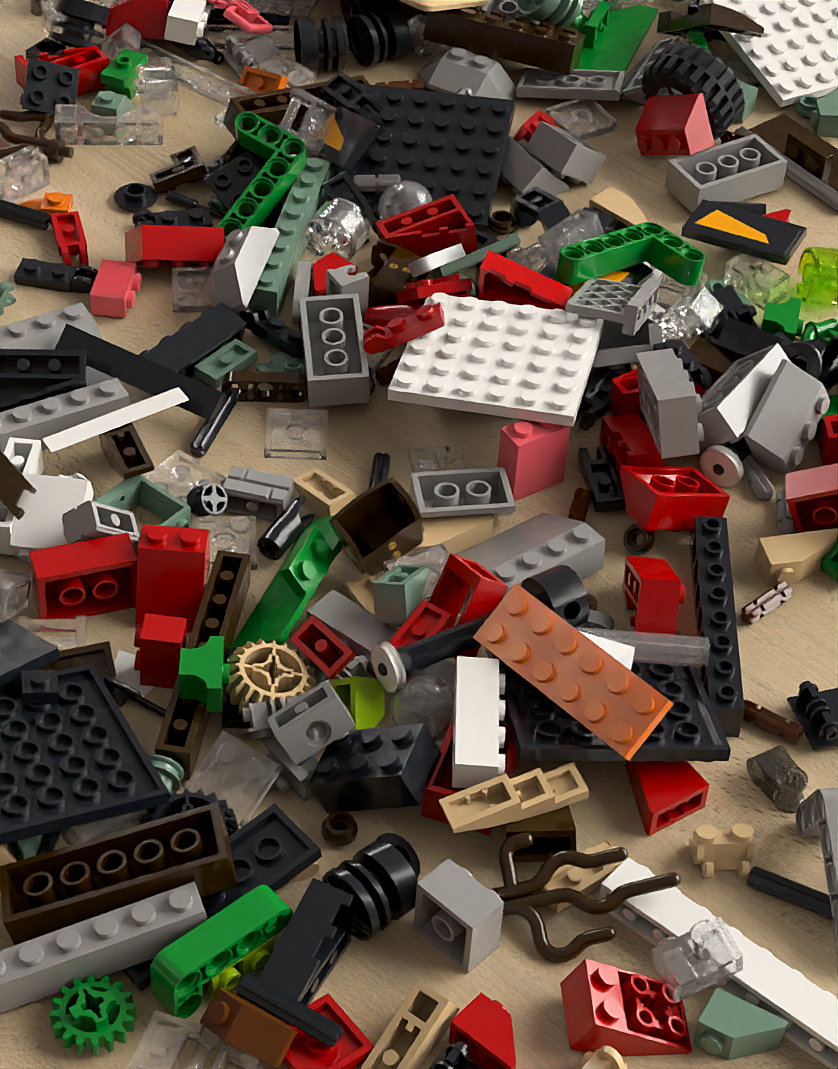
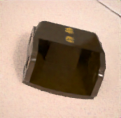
(389, 275)
(379, 526)

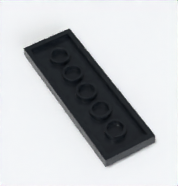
(264, 852)

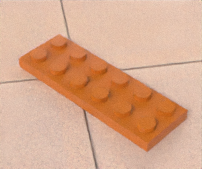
(573, 671)

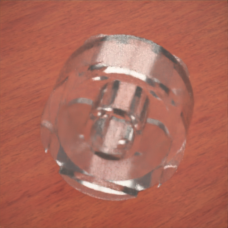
(157, 86)
(337, 229)

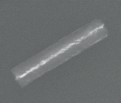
(659, 647)

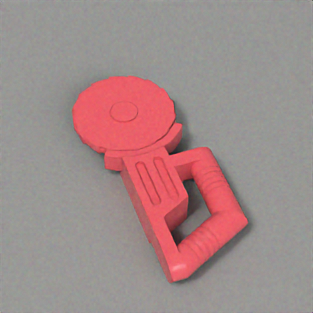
(244, 16)

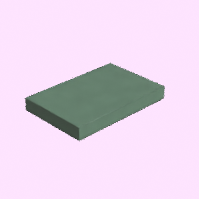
(476, 257)

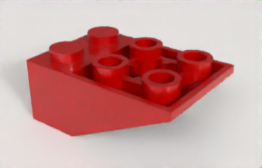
(622, 1012)

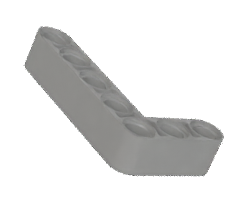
(819, 817)

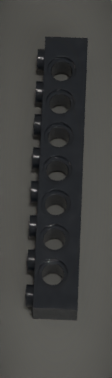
(717, 620)

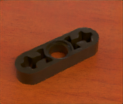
(286, 395)

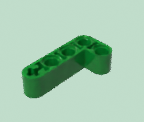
(213, 946)

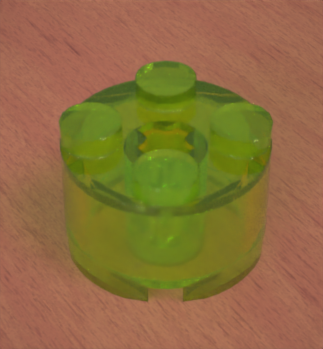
(819, 276)

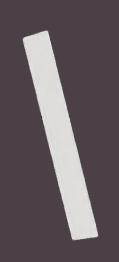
(115, 419)

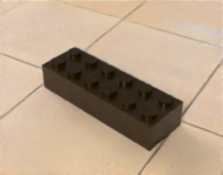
(507, 37)
(116, 871)

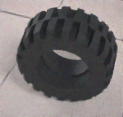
(690, 70)

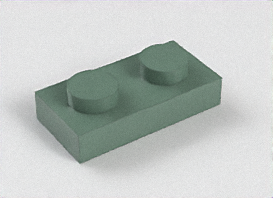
(231, 357)

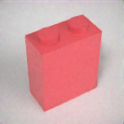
(533, 455)

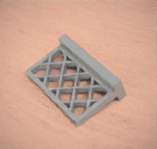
(616, 302)

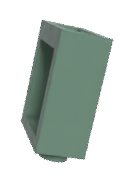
(141, 491)

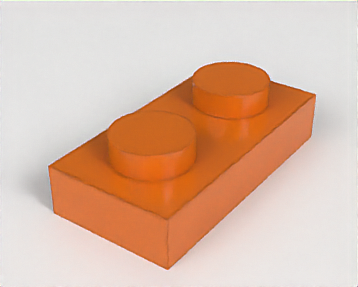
(261, 80)

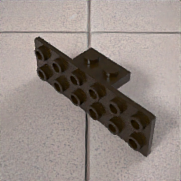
(801, 147)

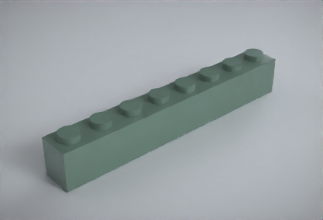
(301, 205)

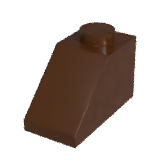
(248, 1026)

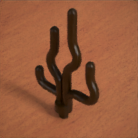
(53, 148)
(521, 900)

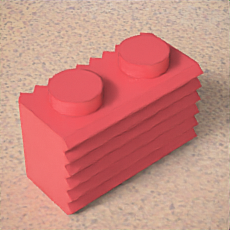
(114, 289)

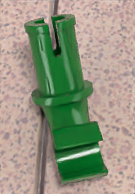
(818, 330)

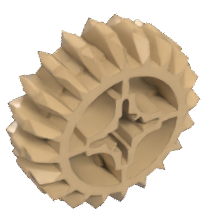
(267, 673)

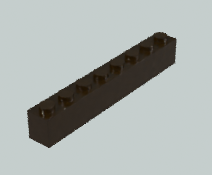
(217, 616)

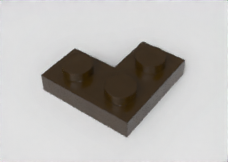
(187, 168)

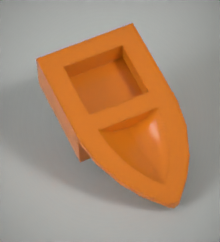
(51, 203)

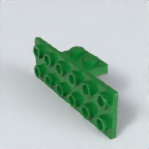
(614, 36)
(292, 585)

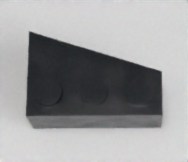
(39, 374)
(311, 942)

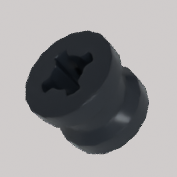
(213, 494)

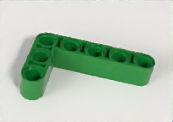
(265, 182)
(627, 248)

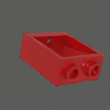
(454, 585)

